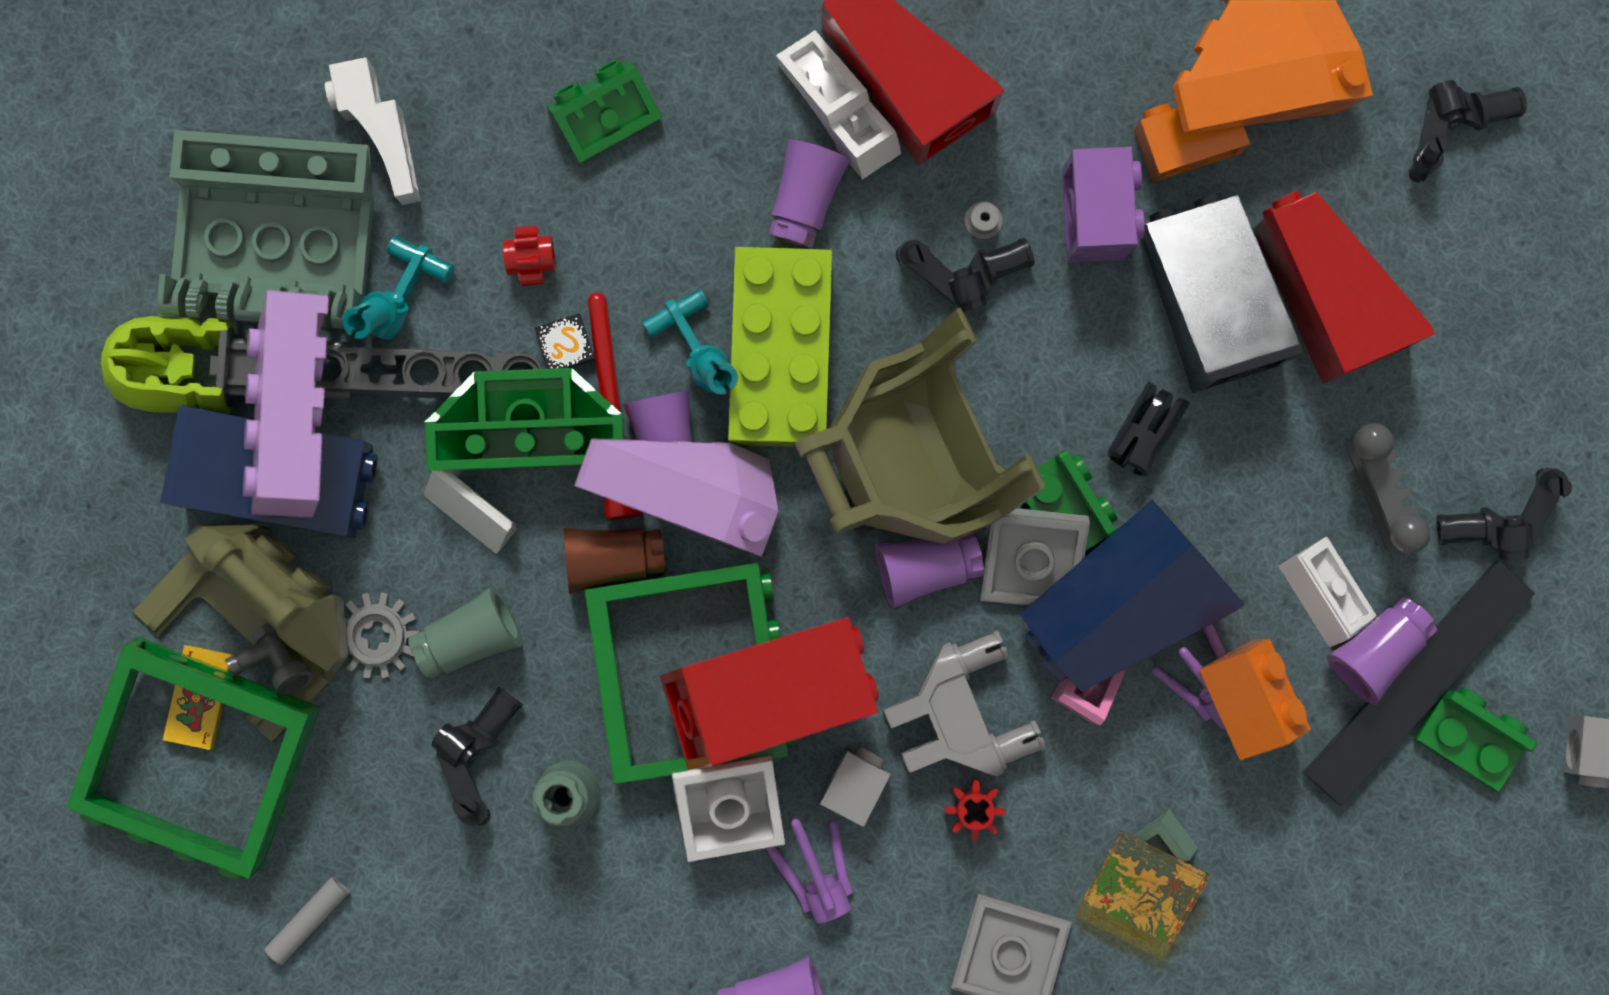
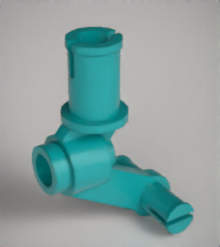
(386, 312)
(706, 363)

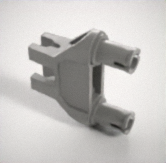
(956, 717)

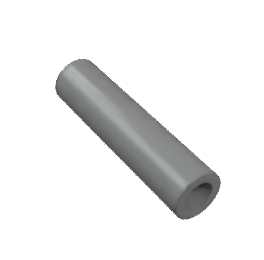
(306, 920)

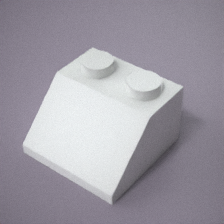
(729, 808)

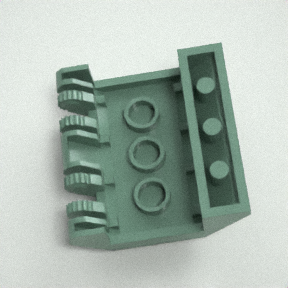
(267, 219)

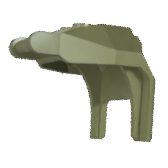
(916, 448)
(251, 585)

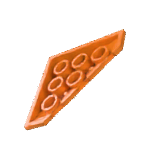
(1272, 66)

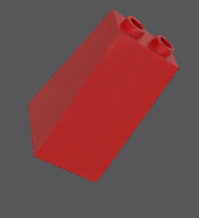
(910, 73)
(1335, 288)
(770, 693)

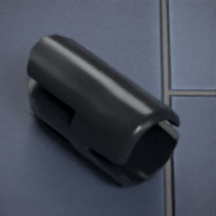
(1148, 443)

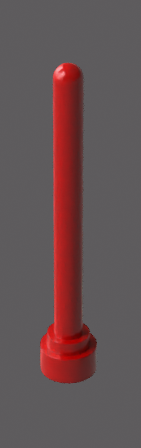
(606, 381)

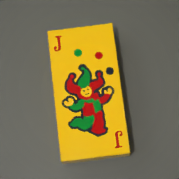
(193, 717)

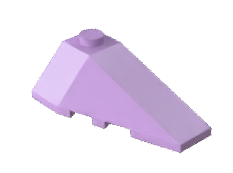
(693, 485)

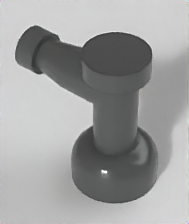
(289, 674)

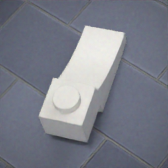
(358, 98)
(840, 104)

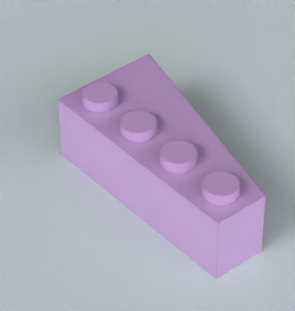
(285, 405)

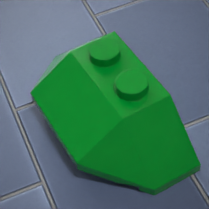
(519, 421)

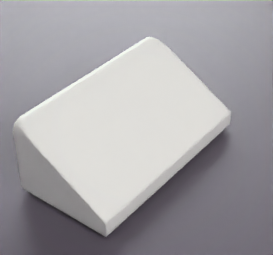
(469, 509)
(1328, 592)

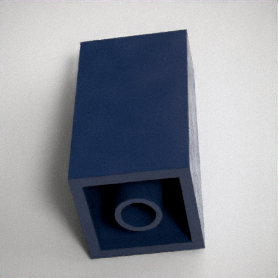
(210, 462)
(1126, 601)

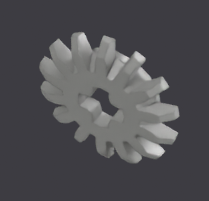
(392, 623)

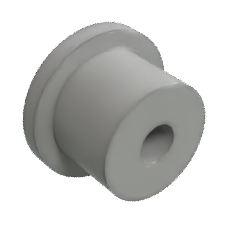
(980, 228)

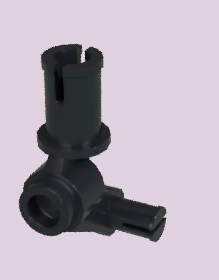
(1451, 107)
(969, 284)
(1512, 533)
(460, 747)

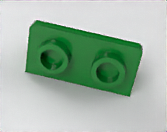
(603, 109)
(1069, 493)
(1474, 738)

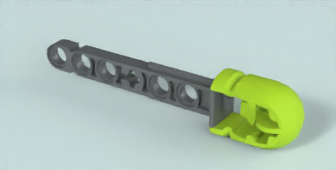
(134, 367)

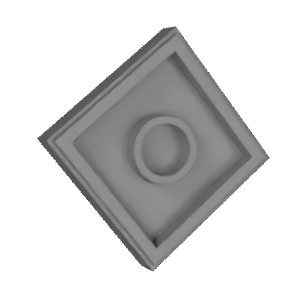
(1030, 554)
(1009, 950)

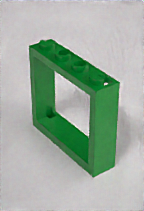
(608, 668)
(220, 686)

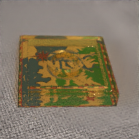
(1141, 895)

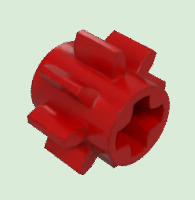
(529, 255)
(961, 811)

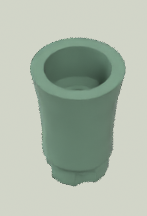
(466, 635)
(581, 786)

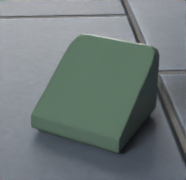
(1168, 836)

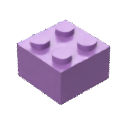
(1101, 204)

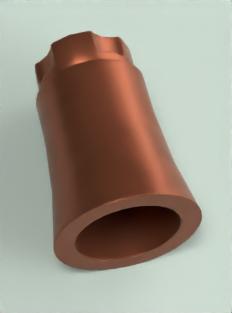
(611, 557)

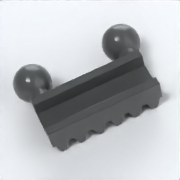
(1396, 523)

